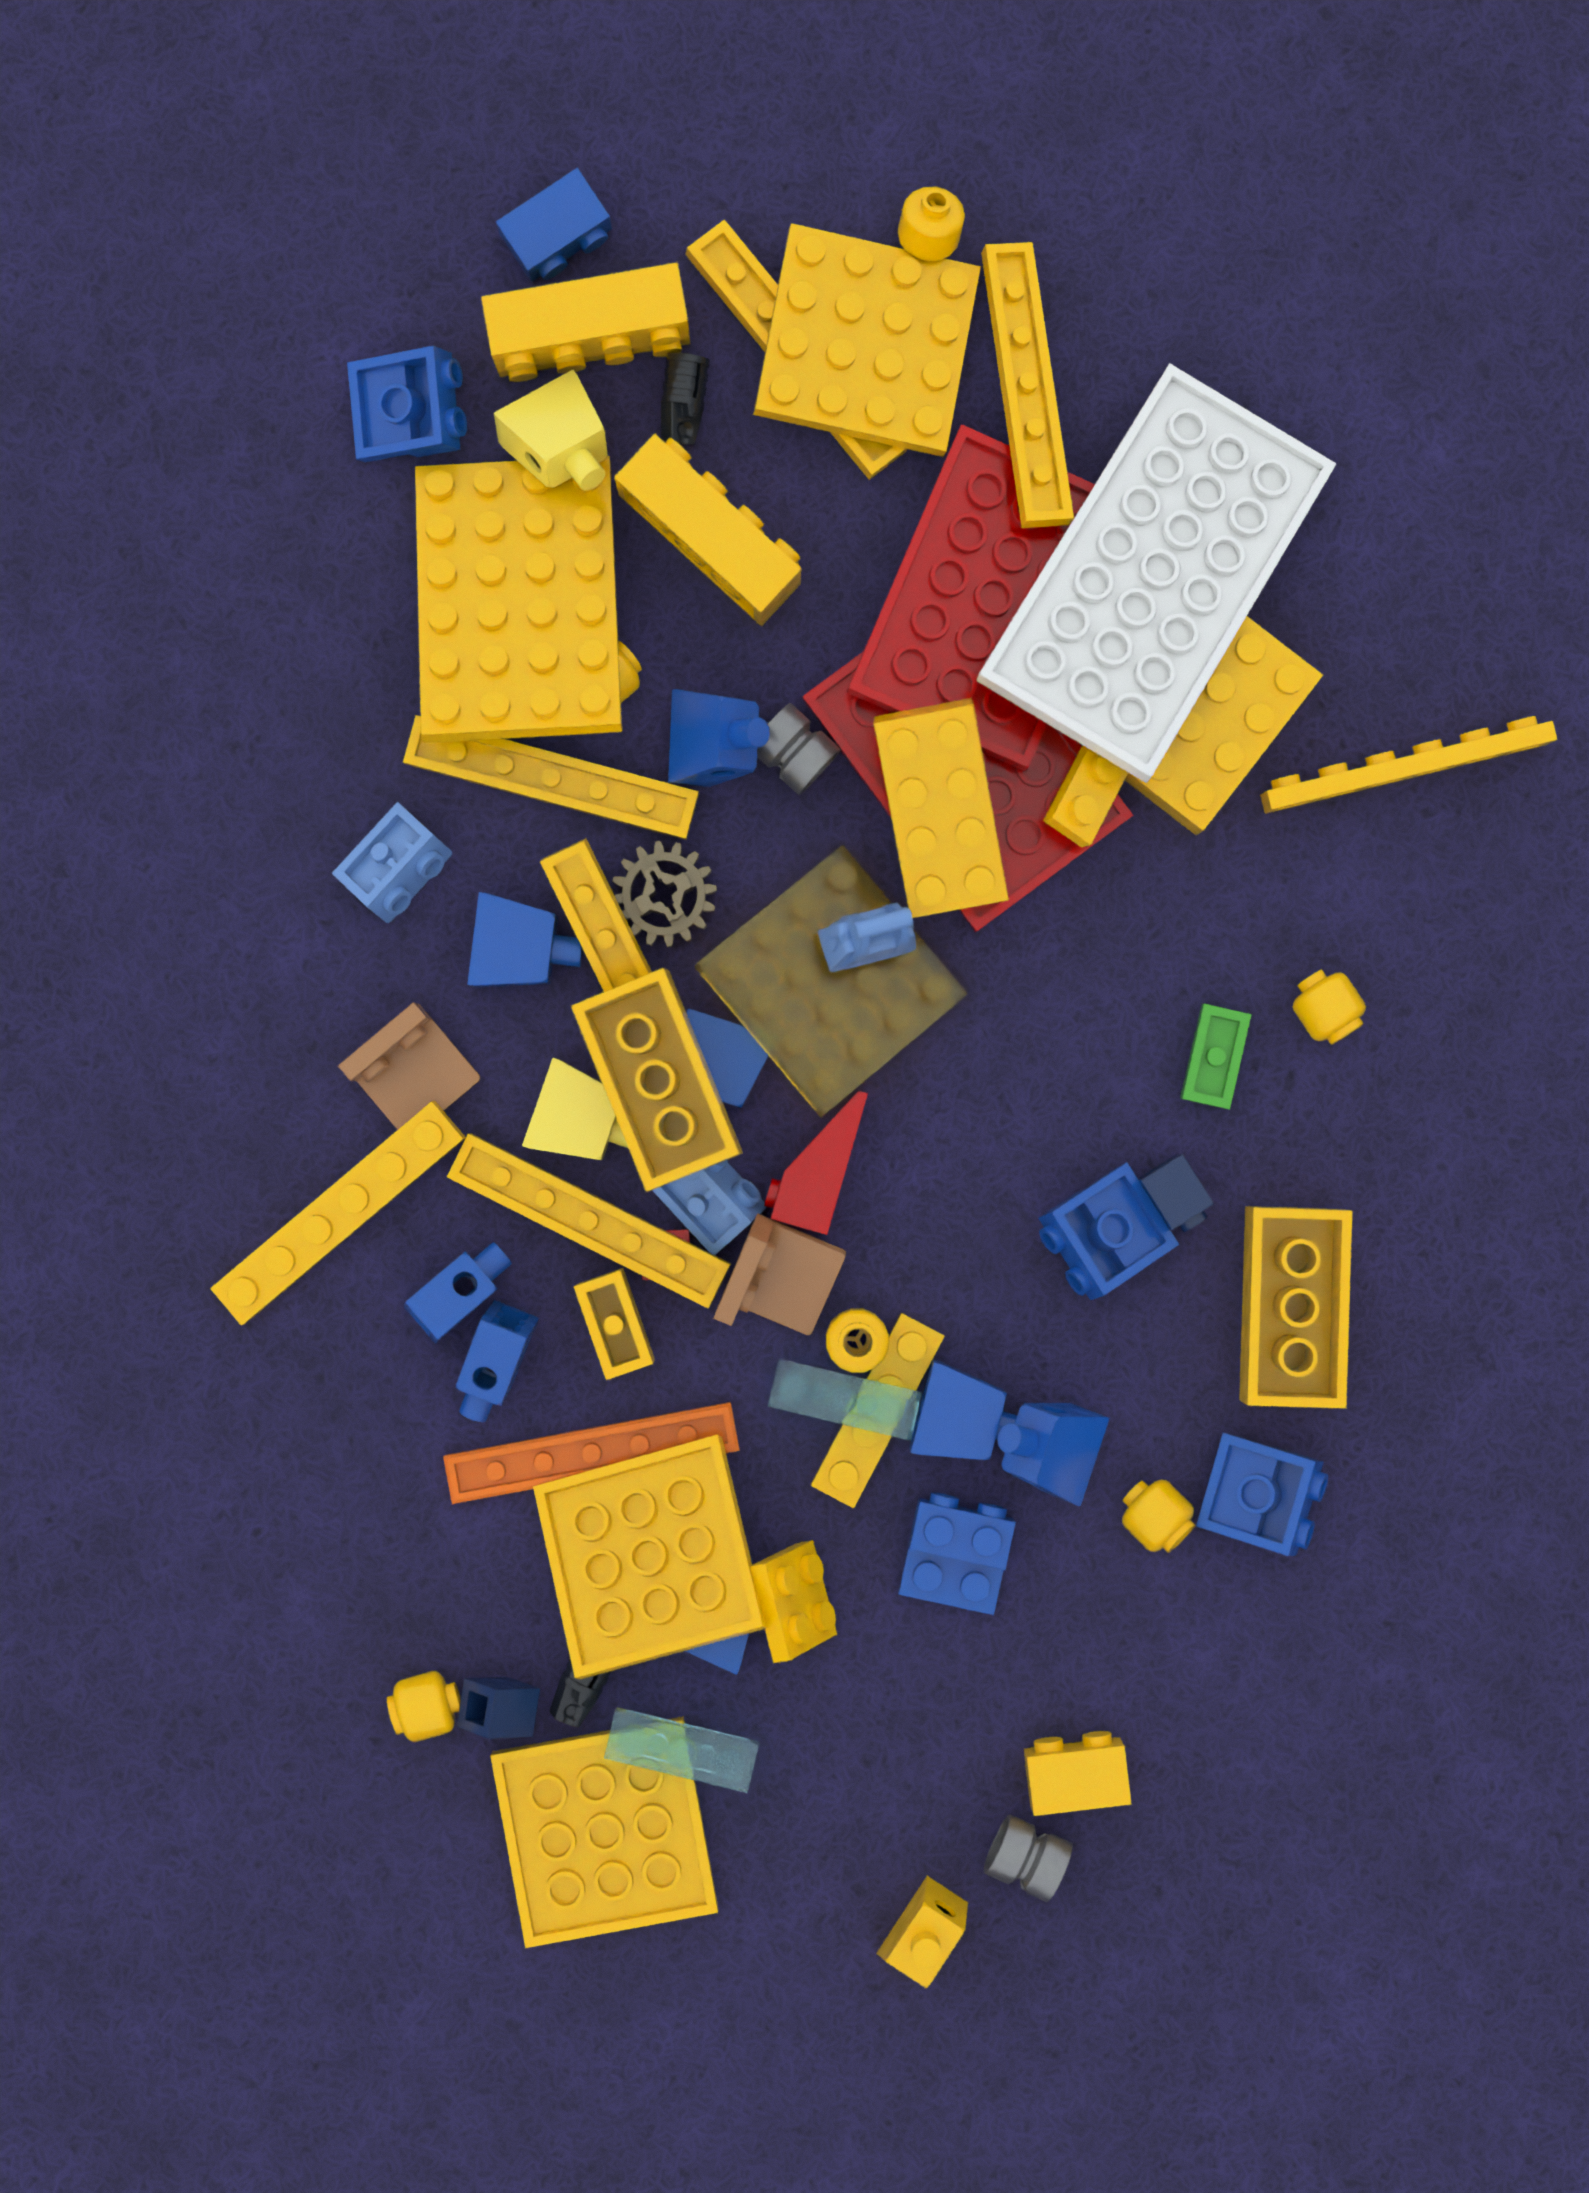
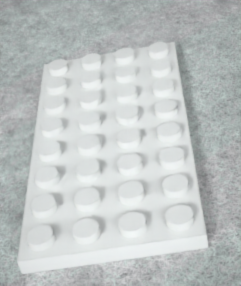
(1156, 573)

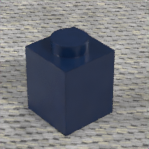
(1177, 1193)
(498, 1707)

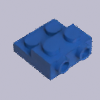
(406, 404)
(1106, 1233)
(1262, 1495)
(957, 1553)

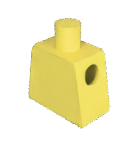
(555, 433)
(573, 1115)

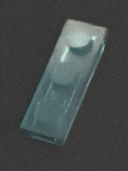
(845, 1399)
(681, 1750)

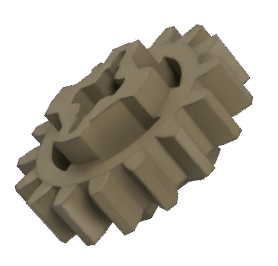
(684, 883)

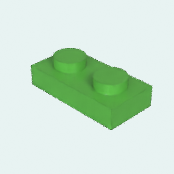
(1215, 1056)

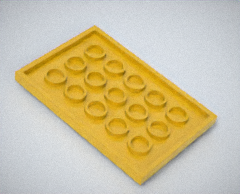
(515, 604)

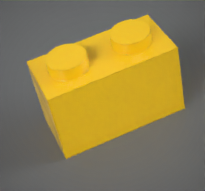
(614, 1323)
(1077, 1774)

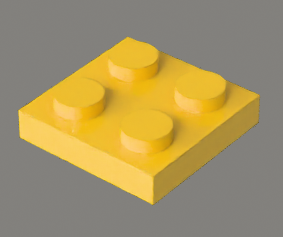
(794, 1601)

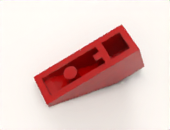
(814, 1179)

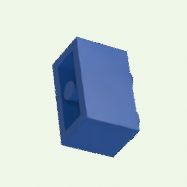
(555, 226)

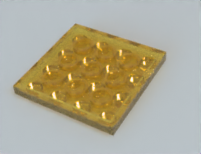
(818, 1023)

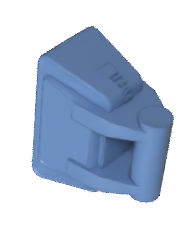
(868, 937)

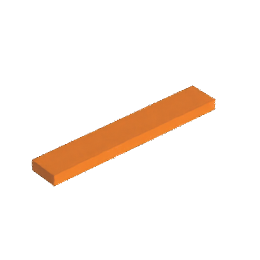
(548, 1458)

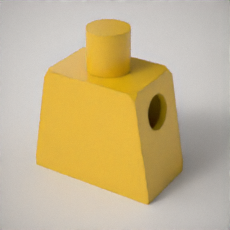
(925, 1933)

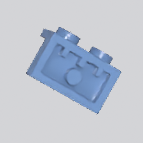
(392, 863)
(713, 1204)

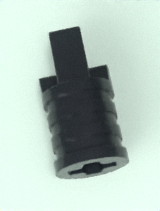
(683, 397)
(576, 1696)

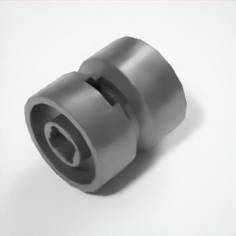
(796, 749)
(1034, 1860)

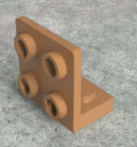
(410, 1067)
(781, 1276)

